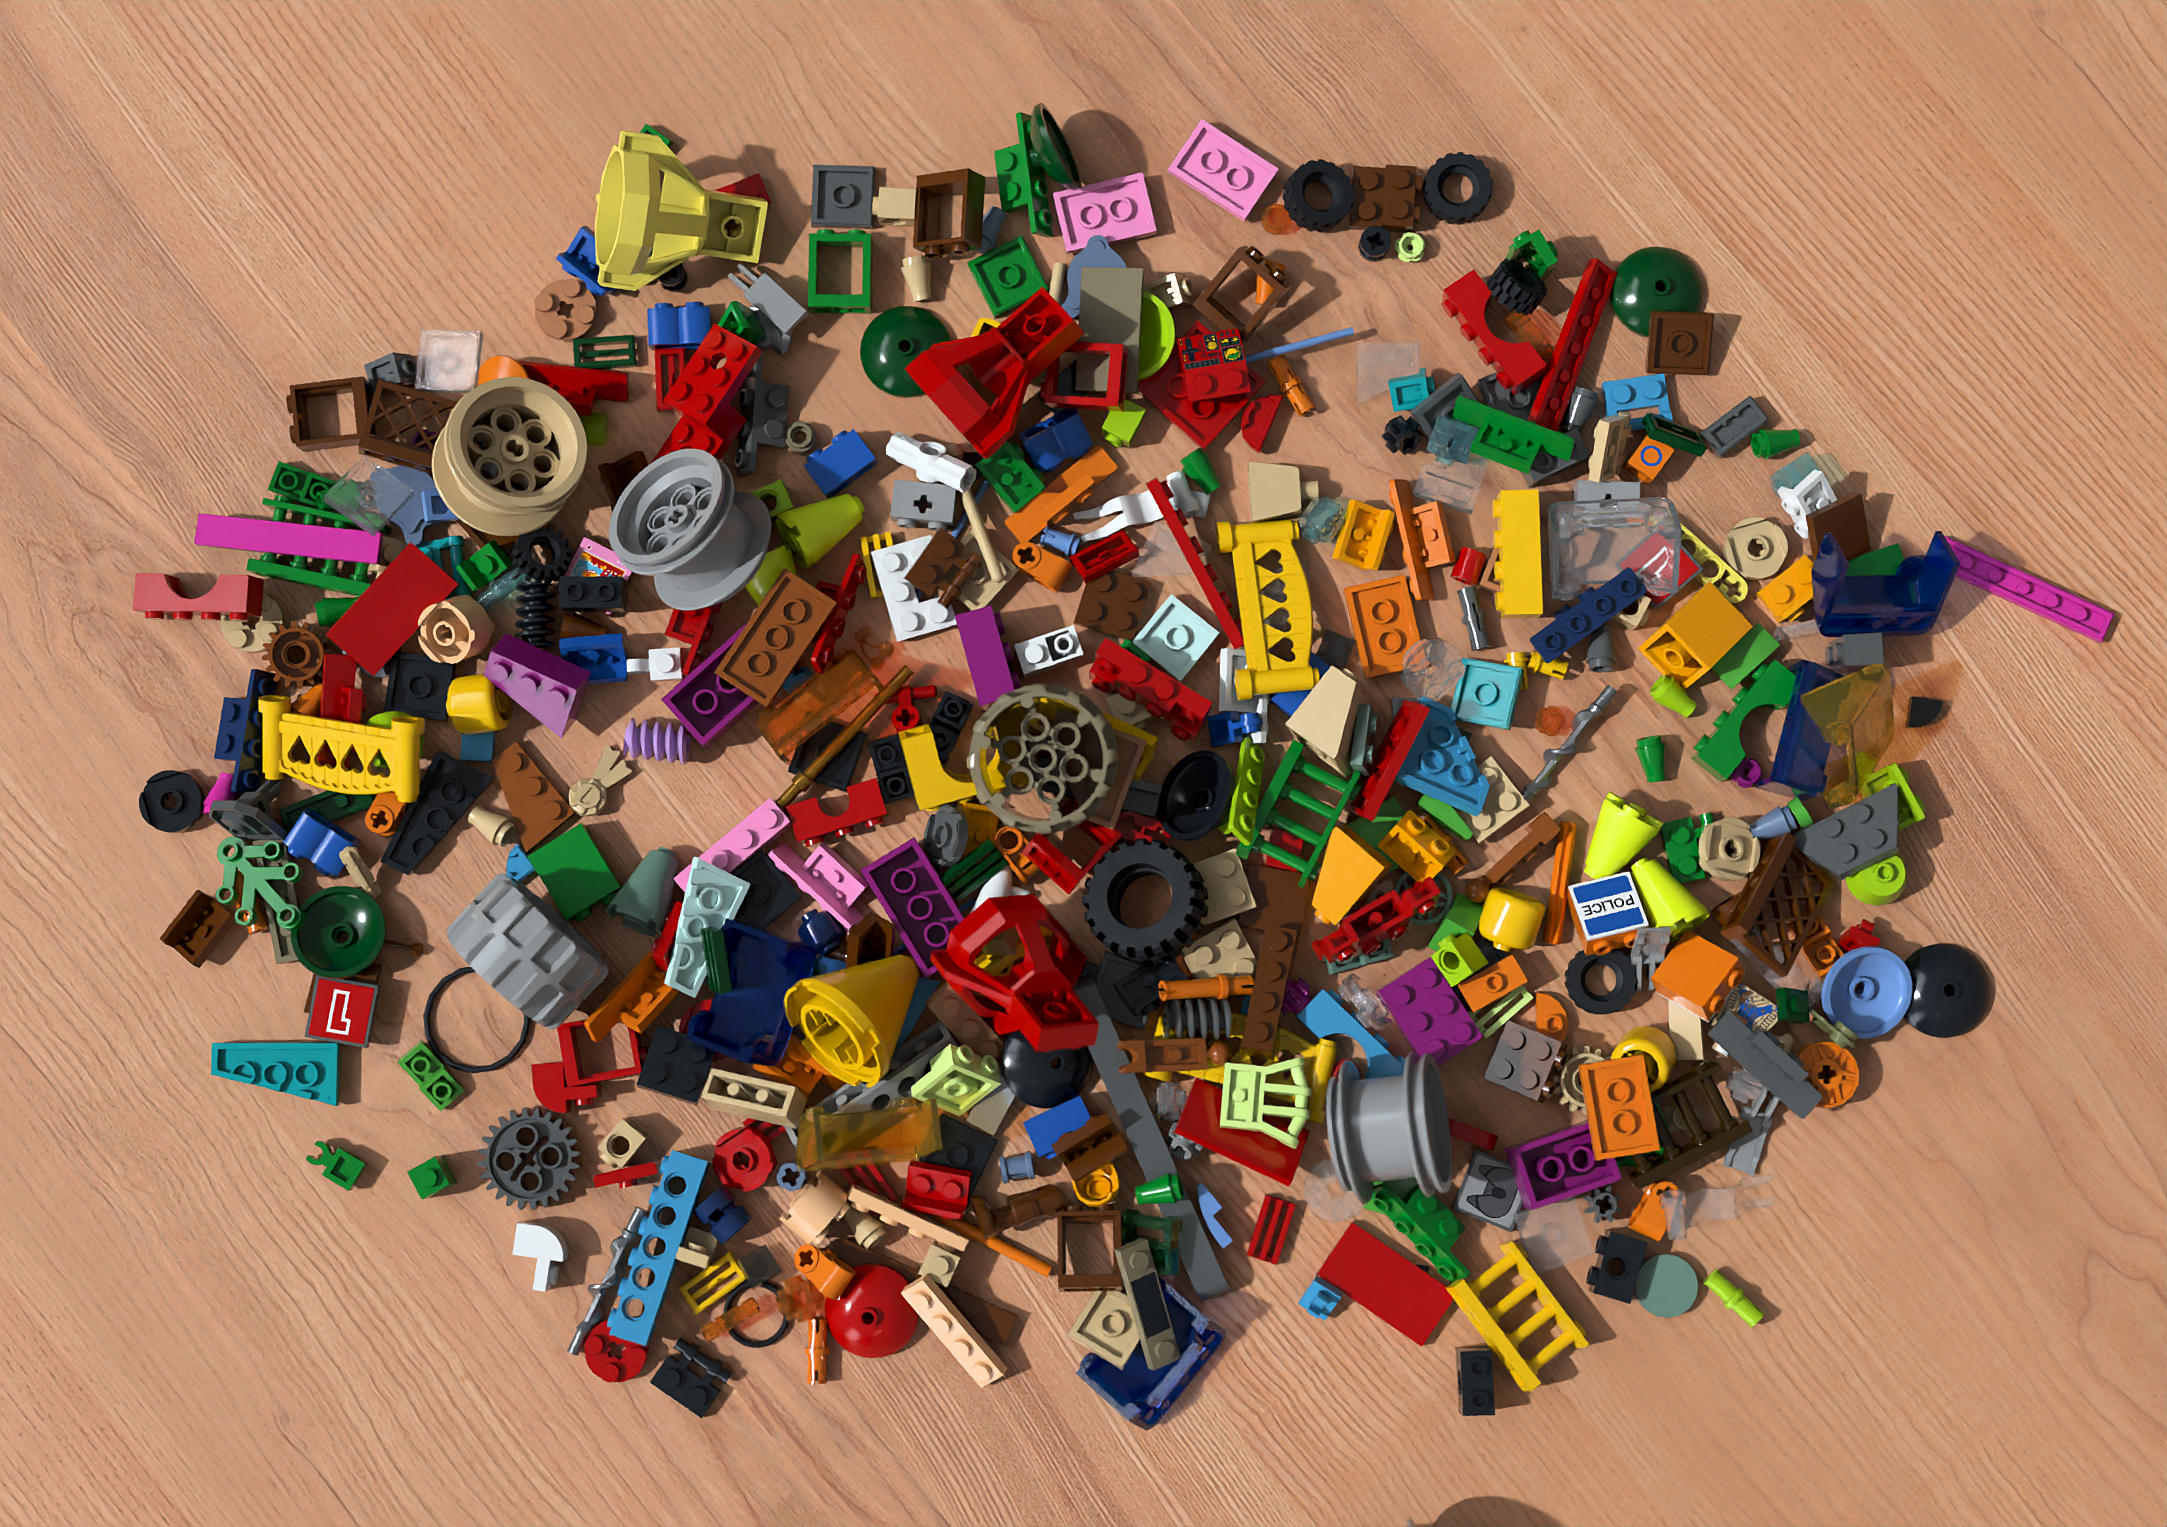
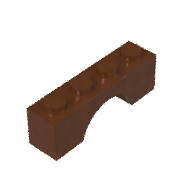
(1269, 991)

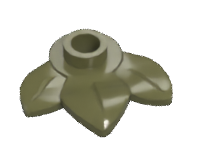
(1838, 1033)

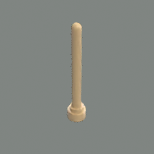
(977, 523)

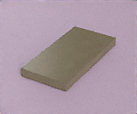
(1109, 314)

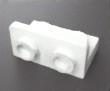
(1806, 498)

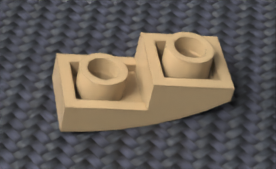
(1686, 1033)

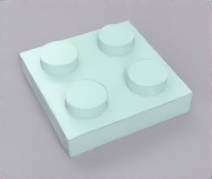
(1175, 637)

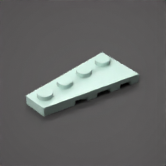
(707, 902)

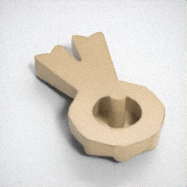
(589, 795)

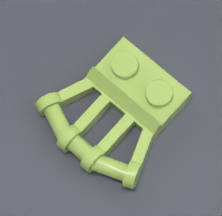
(1244, 1099)

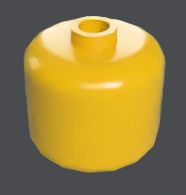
(477, 705)
(1511, 919)
(1657, 1051)

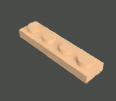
(919, 1224)
(954, 1330)

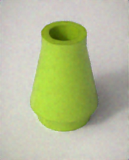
(1671, 695)

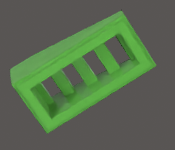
(1445, 816)

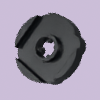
(156, 792)

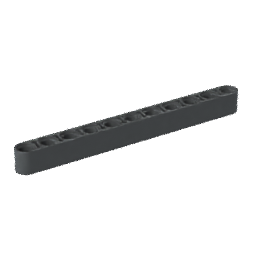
(1149, 1144)

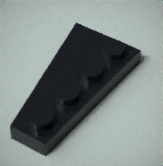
(443, 799)

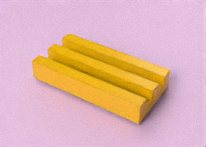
(876, 539)
(691, 1298)

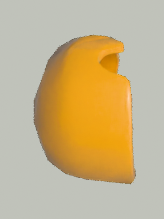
(1099, 1187)

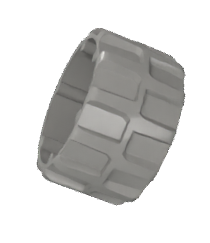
(527, 951)

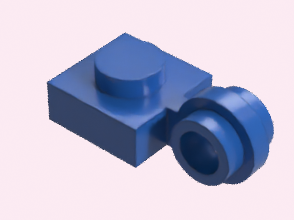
(1227, 726)

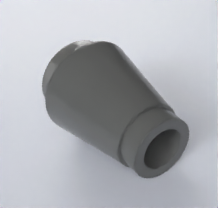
(1579, 408)
(1601, 650)

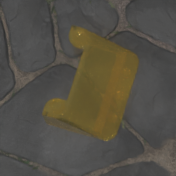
(1855, 713)

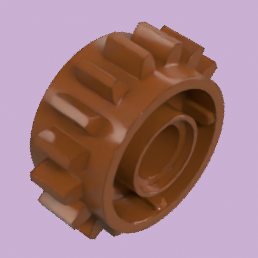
(279, 654)

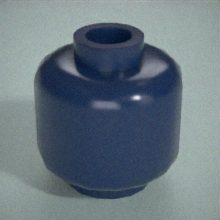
(821, 932)

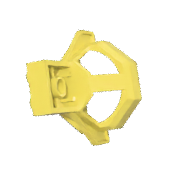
(676, 224)

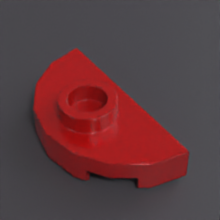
(1258, 420)
(626, 1176)

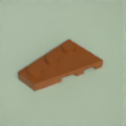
(531, 797)

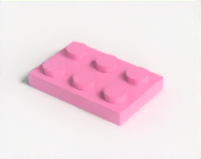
(1223, 170)
(1109, 208)

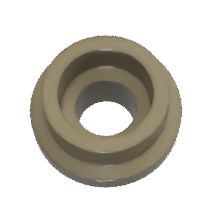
(800, 427)

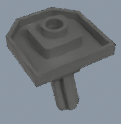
(249, 815)

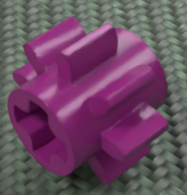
(1296, 996)

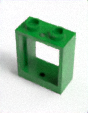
(840, 302)

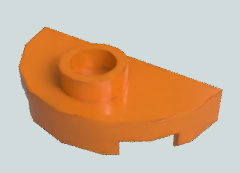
(1550, 1017)

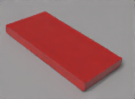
(390, 608)
(1389, 759)
(1253, 1149)
(1386, 1284)

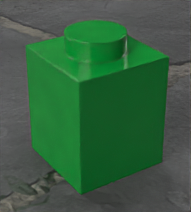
(432, 1177)

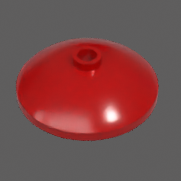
(876, 1291)

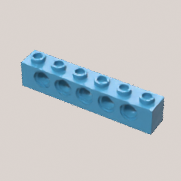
(642, 1328)

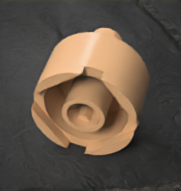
(454, 629)
(815, 1208)

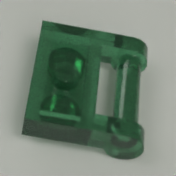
(1163, 1251)

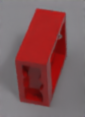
(1116, 380)
(1057, 865)
(572, 1060)

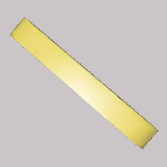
(1702, 554)

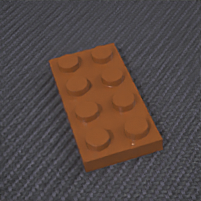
(776, 638)

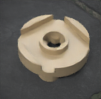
(1762, 532)
(250, 640)
(1713, 854)

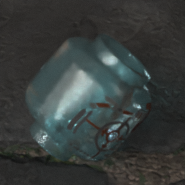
(1321, 520)

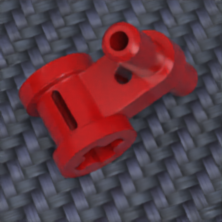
(906, 709)

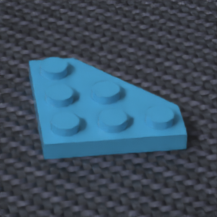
(1444, 763)

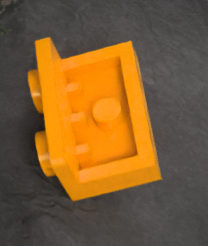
(1363, 536)

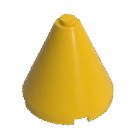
(854, 1016)

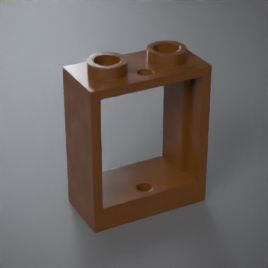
(927, 203)
(1220, 315)
(297, 406)
(1088, 1282)

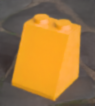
(1695, 636)
(1347, 875)

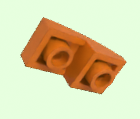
(1819, 946)

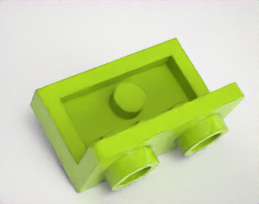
(1909, 805)

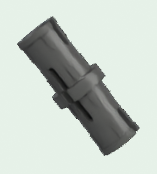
(1474, 618)

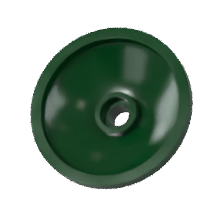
(1052, 149)
(1635, 289)
(881, 342)
(328, 917)

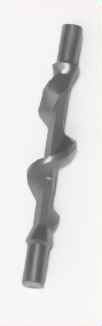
(1571, 745)
(613, 1276)

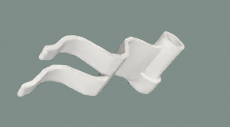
(1140, 508)

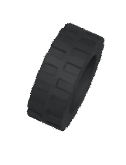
(1474, 171)
(1302, 212)
(1607, 1003)

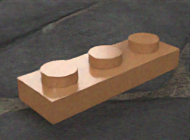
(965, 1023)

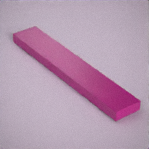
(288, 539)
(2031, 593)

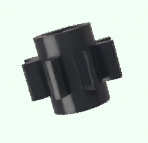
(1402, 435)

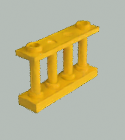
(1506, 1345)

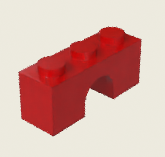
(865, 807)

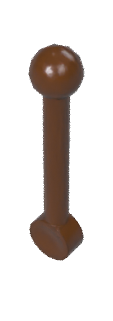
(416, 949)

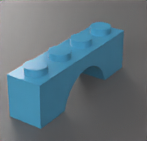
(1327, 1017)

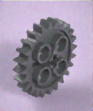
(508, 1139)

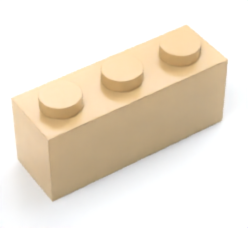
(753, 1098)

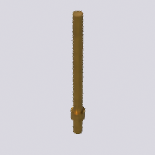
(803, 780)

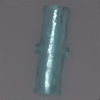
(500, 589)

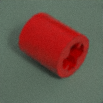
(1468, 566)

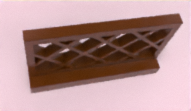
(399, 452)
(1756, 893)

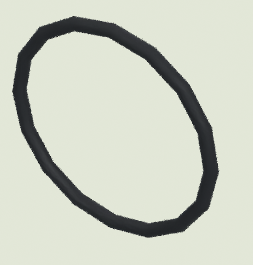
(446, 1059)

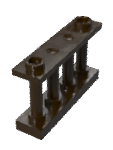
(1702, 1142)

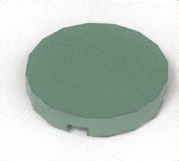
(1666, 1285)

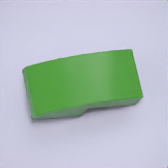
(1745, 656)
(431, 1075)

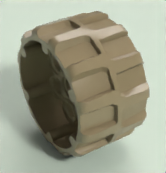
(1026, 762)

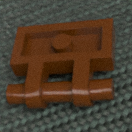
(935, 562)

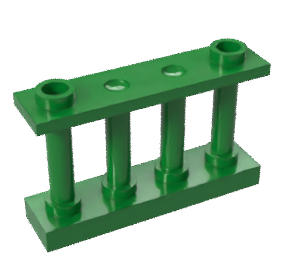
(298, 570)
(1282, 789)

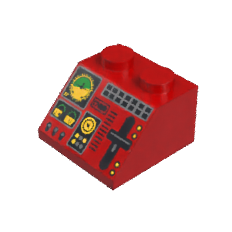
(1213, 365)

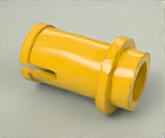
(1518, 660)
(1555, 668)

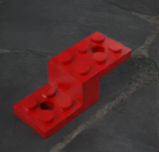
(705, 392)

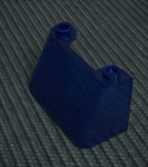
(752, 1017)
(1147, 1394)

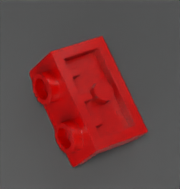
(937, 1190)

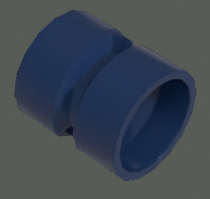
(734, 1219)

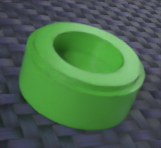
(1799, 813)

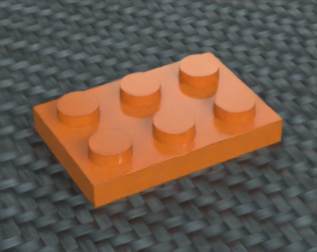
(1382, 624)
(1619, 1107)

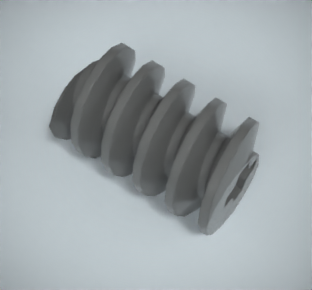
(1197, 1017)

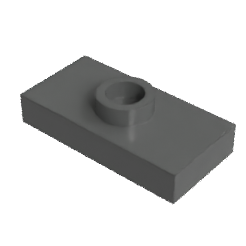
(1734, 426)

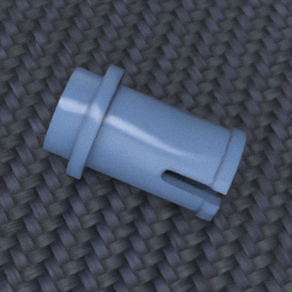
(1061, 541)

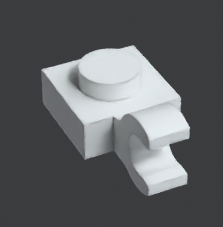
(662, 665)

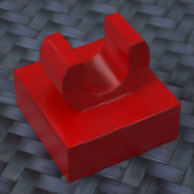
(1858, 936)

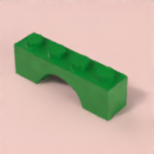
(1722, 749)

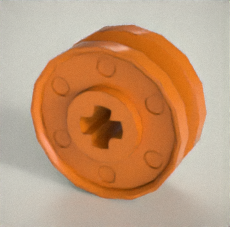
(1841, 1068)

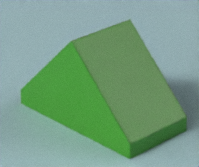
(1460, 918)

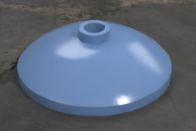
(1882, 993)

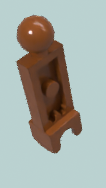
(1539, 832)
(1173, 1055)

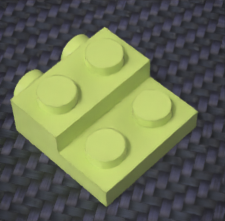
(958, 1079)

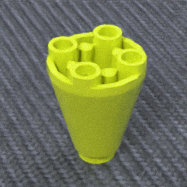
(1618, 836)

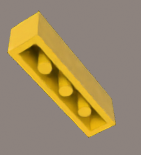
(1518, 554)

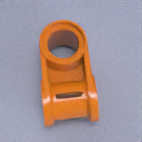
(1046, 568)
(388, 807)
(1015, 856)
(1648, 1215)
(824, 1270)

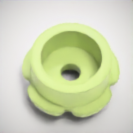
(1413, 240)

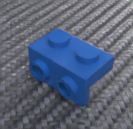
(581, 261)
(600, 654)

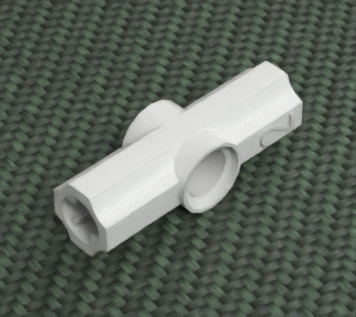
(931, 462)

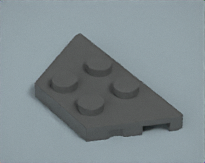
(1854, 835)

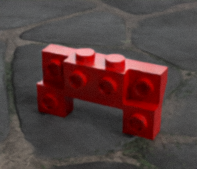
(1159, 693)
(1376, 922)

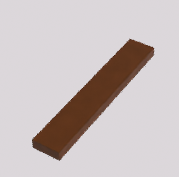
(983, 1316)

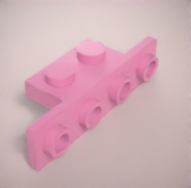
(825, 879)

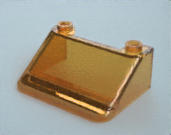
(816, 703)

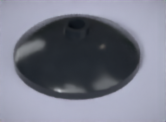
(1196, 795)
(1930, 1008)
(1033, 1078)

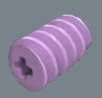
(657, 742)

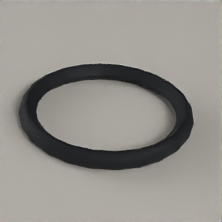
(754, 1344)

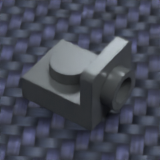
(392, 368)

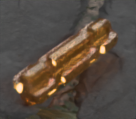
(730, 1319)

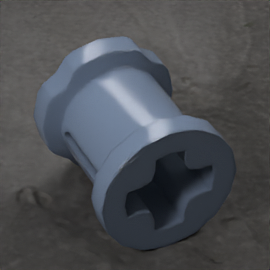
(1017, 1167)
(789, 1185)

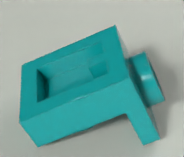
(1410, 390)

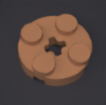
(567, 292)

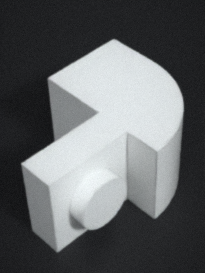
(546, 1245)

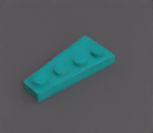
(290, 1068)

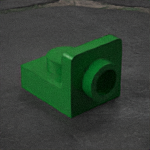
(484, 566)

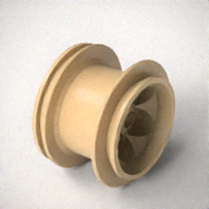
(540, 432)

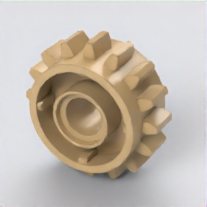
(1567, 1077)

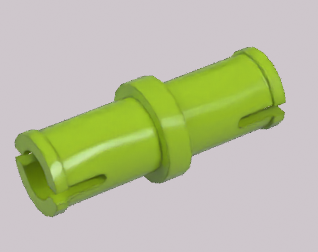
(1734, 1298)

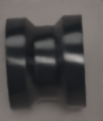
(1372, 250)

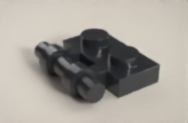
(687, 1386)

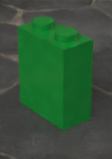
(576, 873)

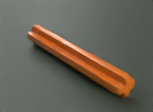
(1559, 883)

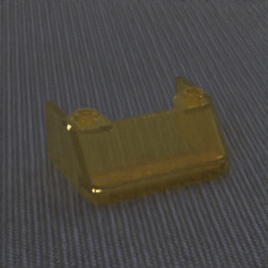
(867, 1137)

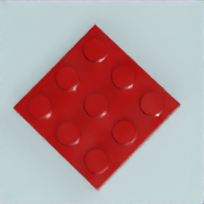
(1196, 419)

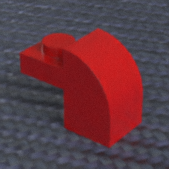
(552, 1088)

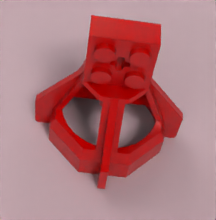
(1002, 362)
(1038, 991)

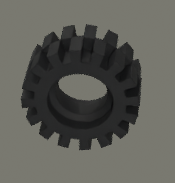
(1517, 287)
(536, 570)

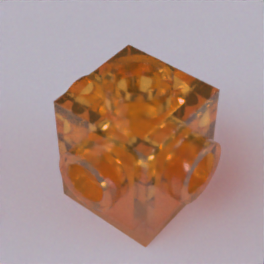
(788, 1302)

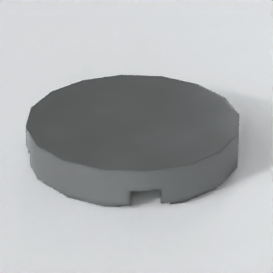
(946, 836)

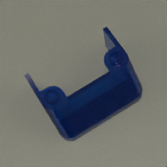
(1881, 603)
(1801, 748)

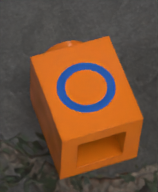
(1648, 459)

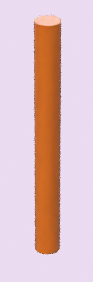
(998, 1245)

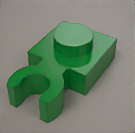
(341, 1167)

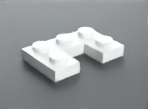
(906, 614)

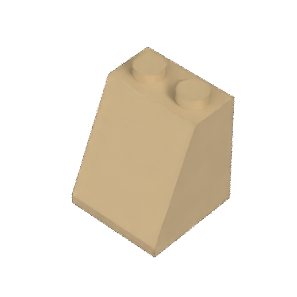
(1328, 718)

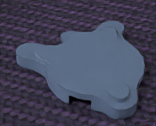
(1095, 254)
(411, 515)

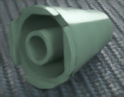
(647, 893)

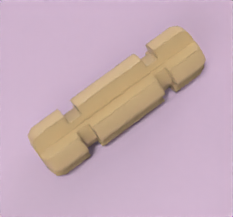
(359, 871)

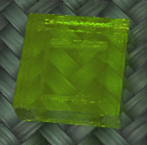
(595, 428)

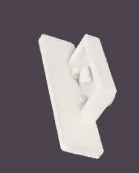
(1230, 661)

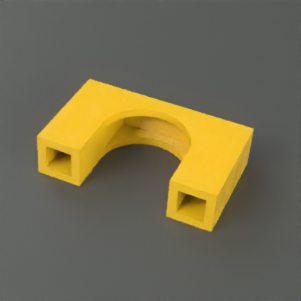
(936, 785)

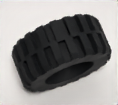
(1113, 879)

